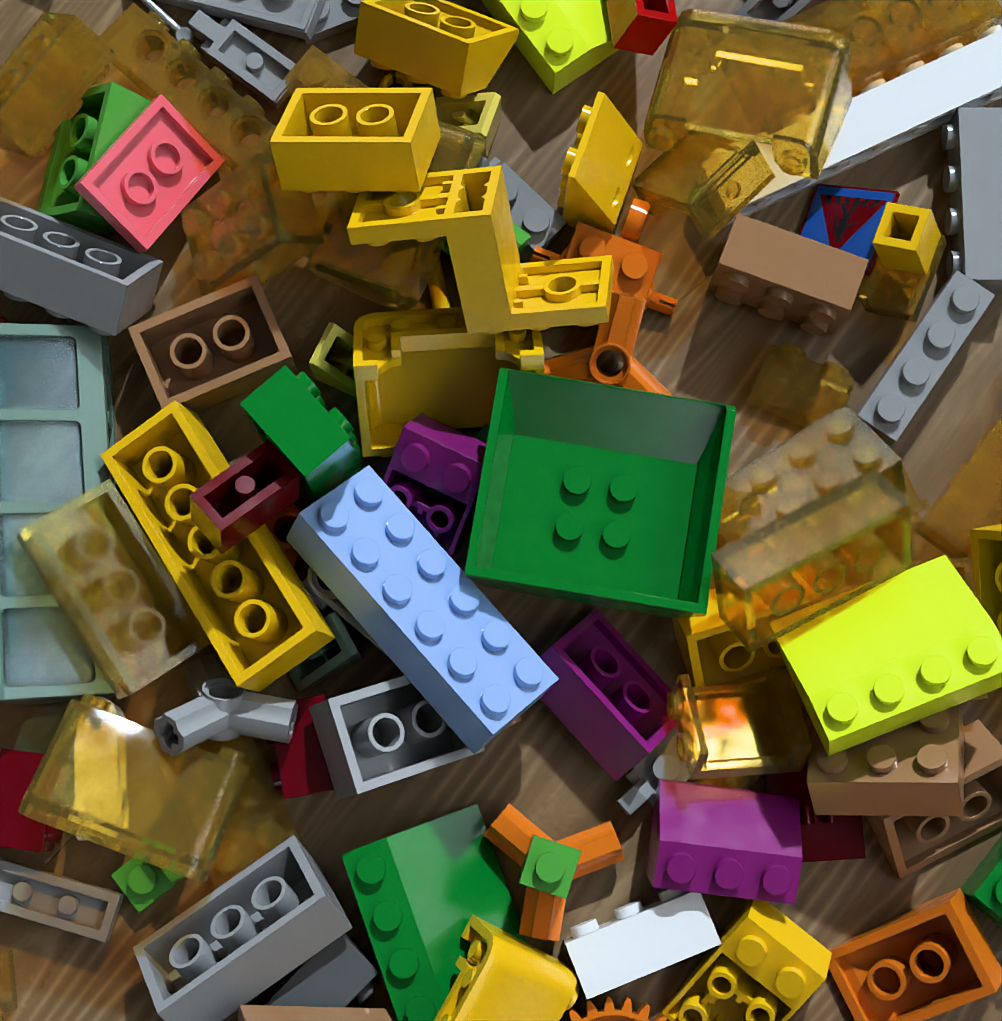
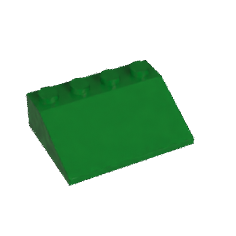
(418, 899)

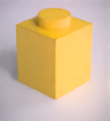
(906, 238)

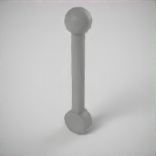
(180, 32)

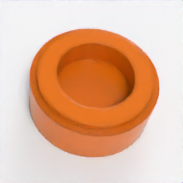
(635, 220)

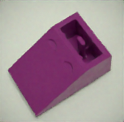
(445, 461)

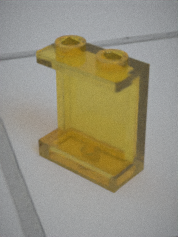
(705, 179)
(739, 727)

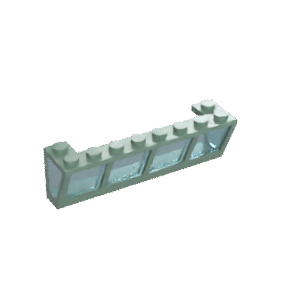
(52, 433)

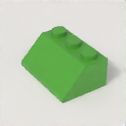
(78, 145)

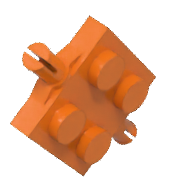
(632, 263)

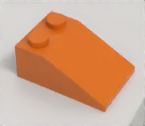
(917, 963)

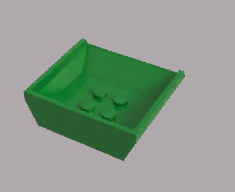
(600, 495)

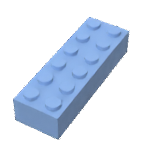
(420, 608)

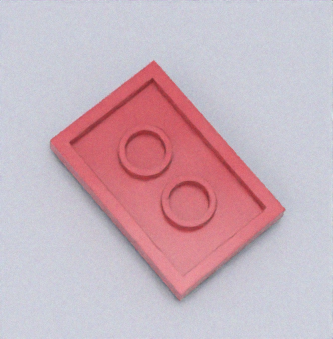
(149, 174)

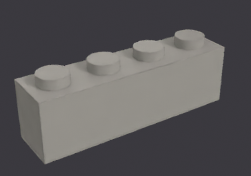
(975, 194)
(924, 356)

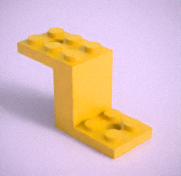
(481, 239)

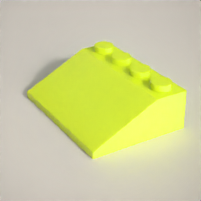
(558, 35)
(893, 655)

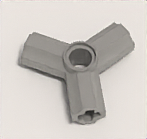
(222, 711)

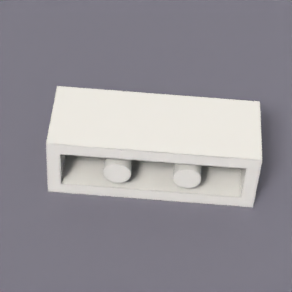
(640, 940)

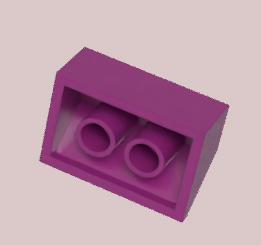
(607, 695)
(725, 842)

